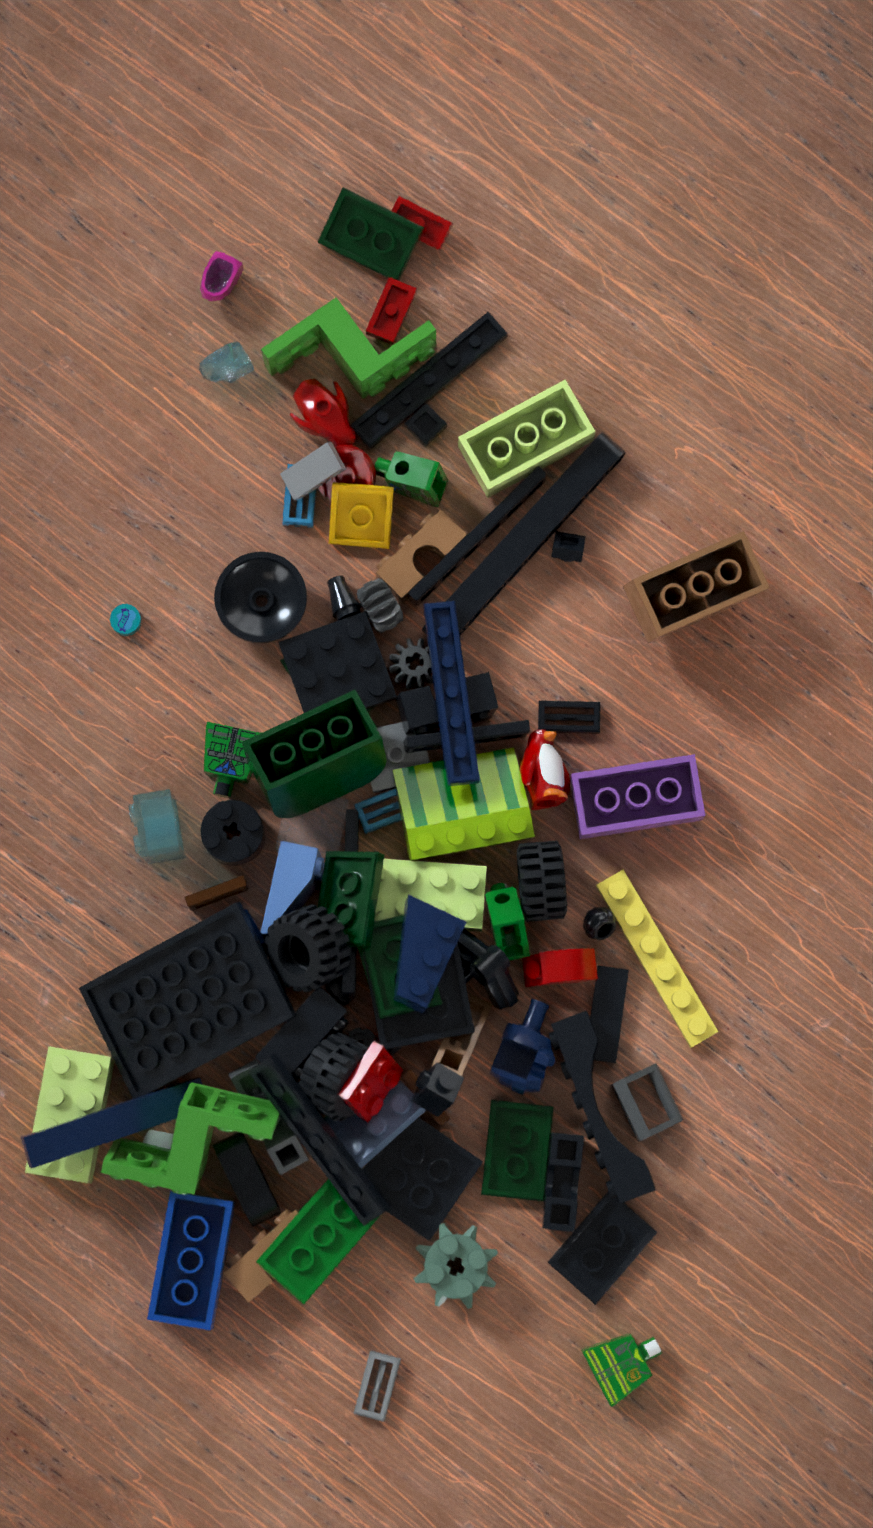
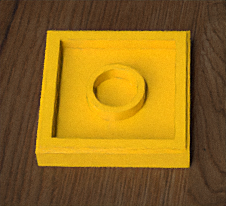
(361, 515)

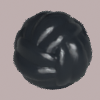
(599, 923)

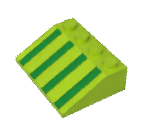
(462, 817)

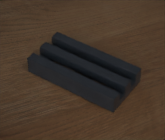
(542, 717)

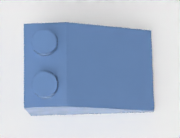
(293, 881)

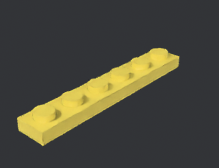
(657, 958)

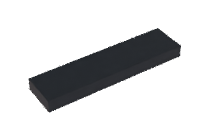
(481, 735)

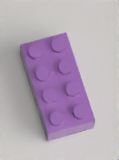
(637, 796)

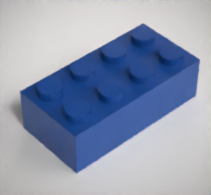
(191, 1260)

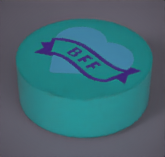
(125, 619)

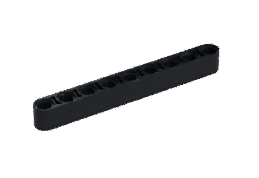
(534, 529)

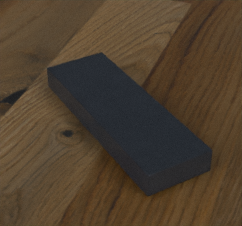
(608, 1010)

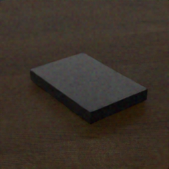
(602, 1247)

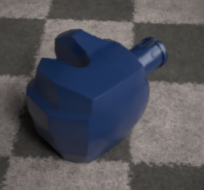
(524, 1053)

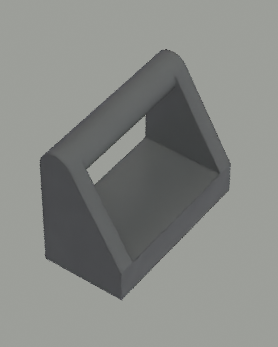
(631, 1109)

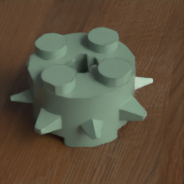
(438, 1274)

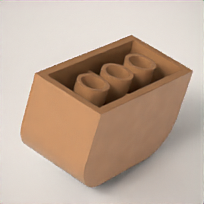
(695, 587)

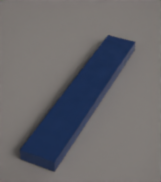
(451, 693)
(104, 1125)

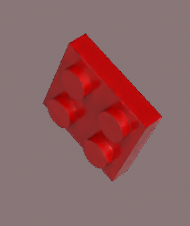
(371, 1082)

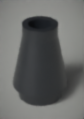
(342, 598)

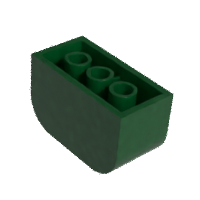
(316, 756)

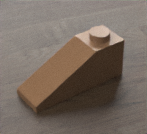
(457, 1050)

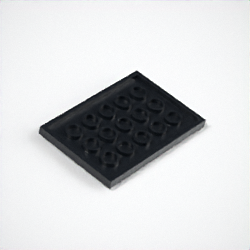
(187, 1001)

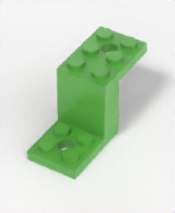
(349, 349)
(187, 1159)

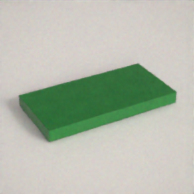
(313, 1243)

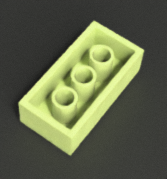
(526, 438)
(447, 886)
(70, 1088)

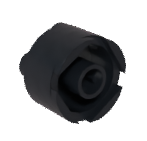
(224, 817)

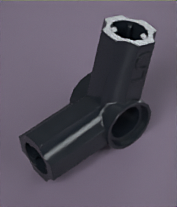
(489, 968)

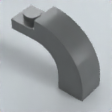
(284, 1146)

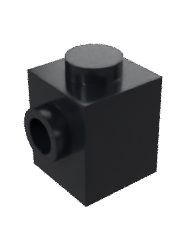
(437, 1089)

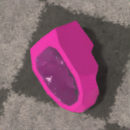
(220, 276)

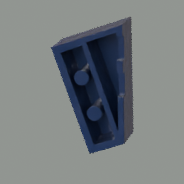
(424, 951)

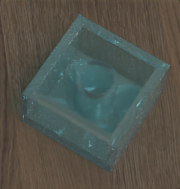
(158, 826)

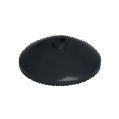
(256, 577)

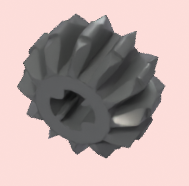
(380, 605)
(408, 655)

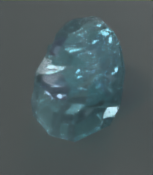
(226, 364)

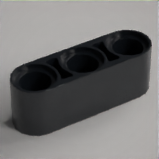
(246, 1178)

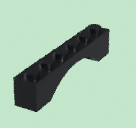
(578, 1045)

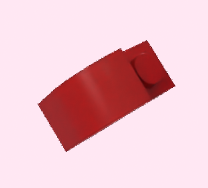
(560, 967)

